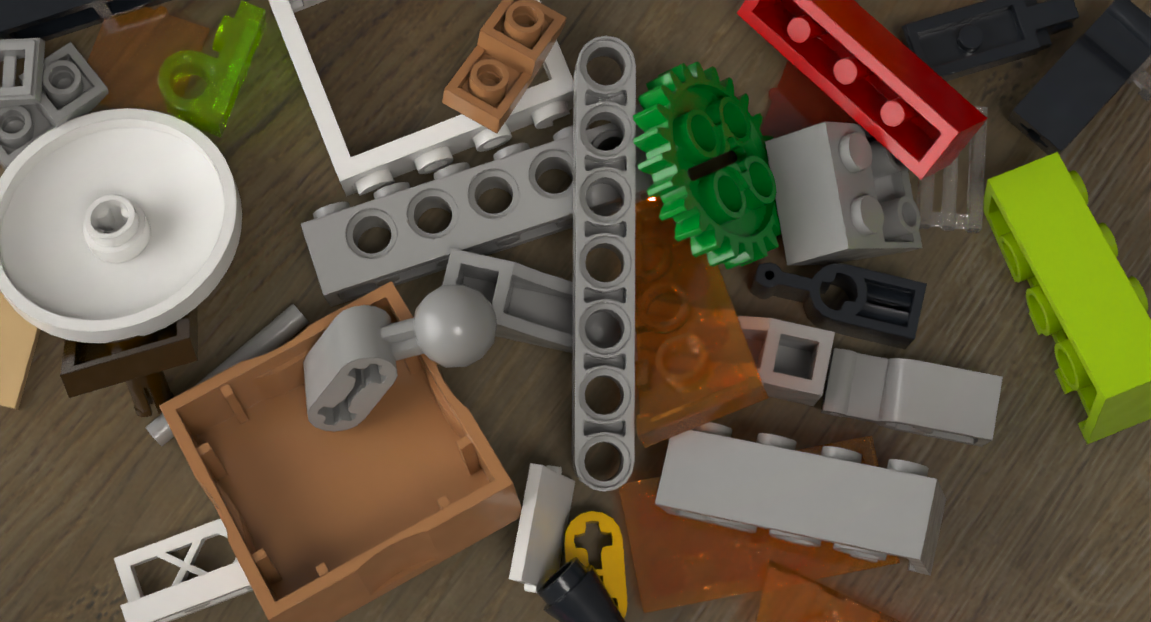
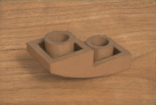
(504, 61)

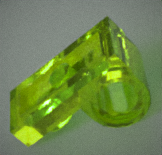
(237, 44)

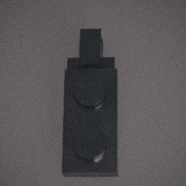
(986, 34)

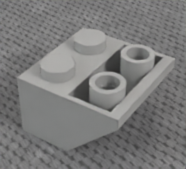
(841, 196)

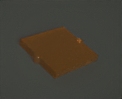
(133, 50)

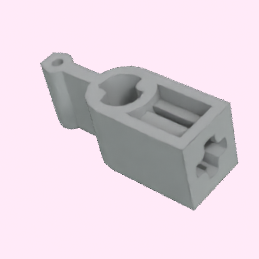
(913, 396)

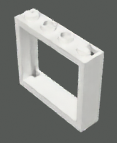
(430, 147)

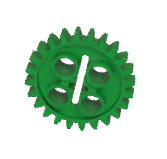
(692, 120)

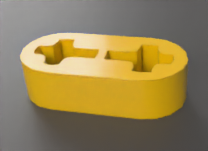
(612, 556)

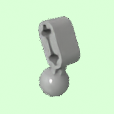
(359, 351)

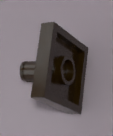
(134, 361)

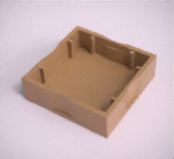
(344, 512)

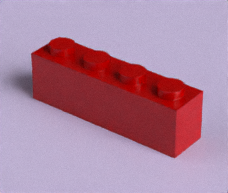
(870, 78)

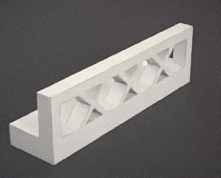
(183, 596)

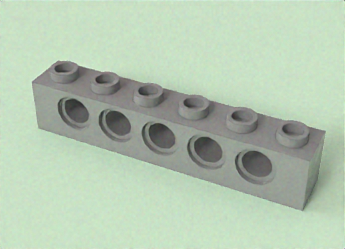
(412, 253)

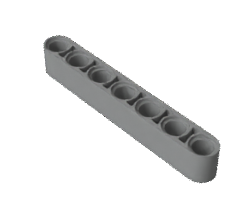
(613, 232)

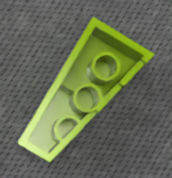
(1076, 291)

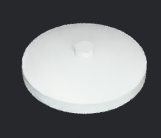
(116, 225)

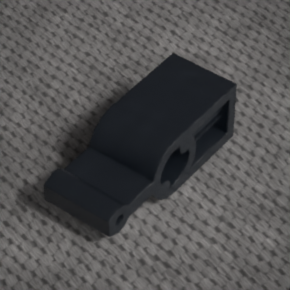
(1085, 78)
(879, 304)

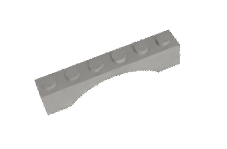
(539, 312)

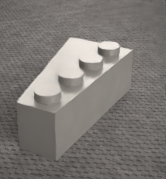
(804, 494)

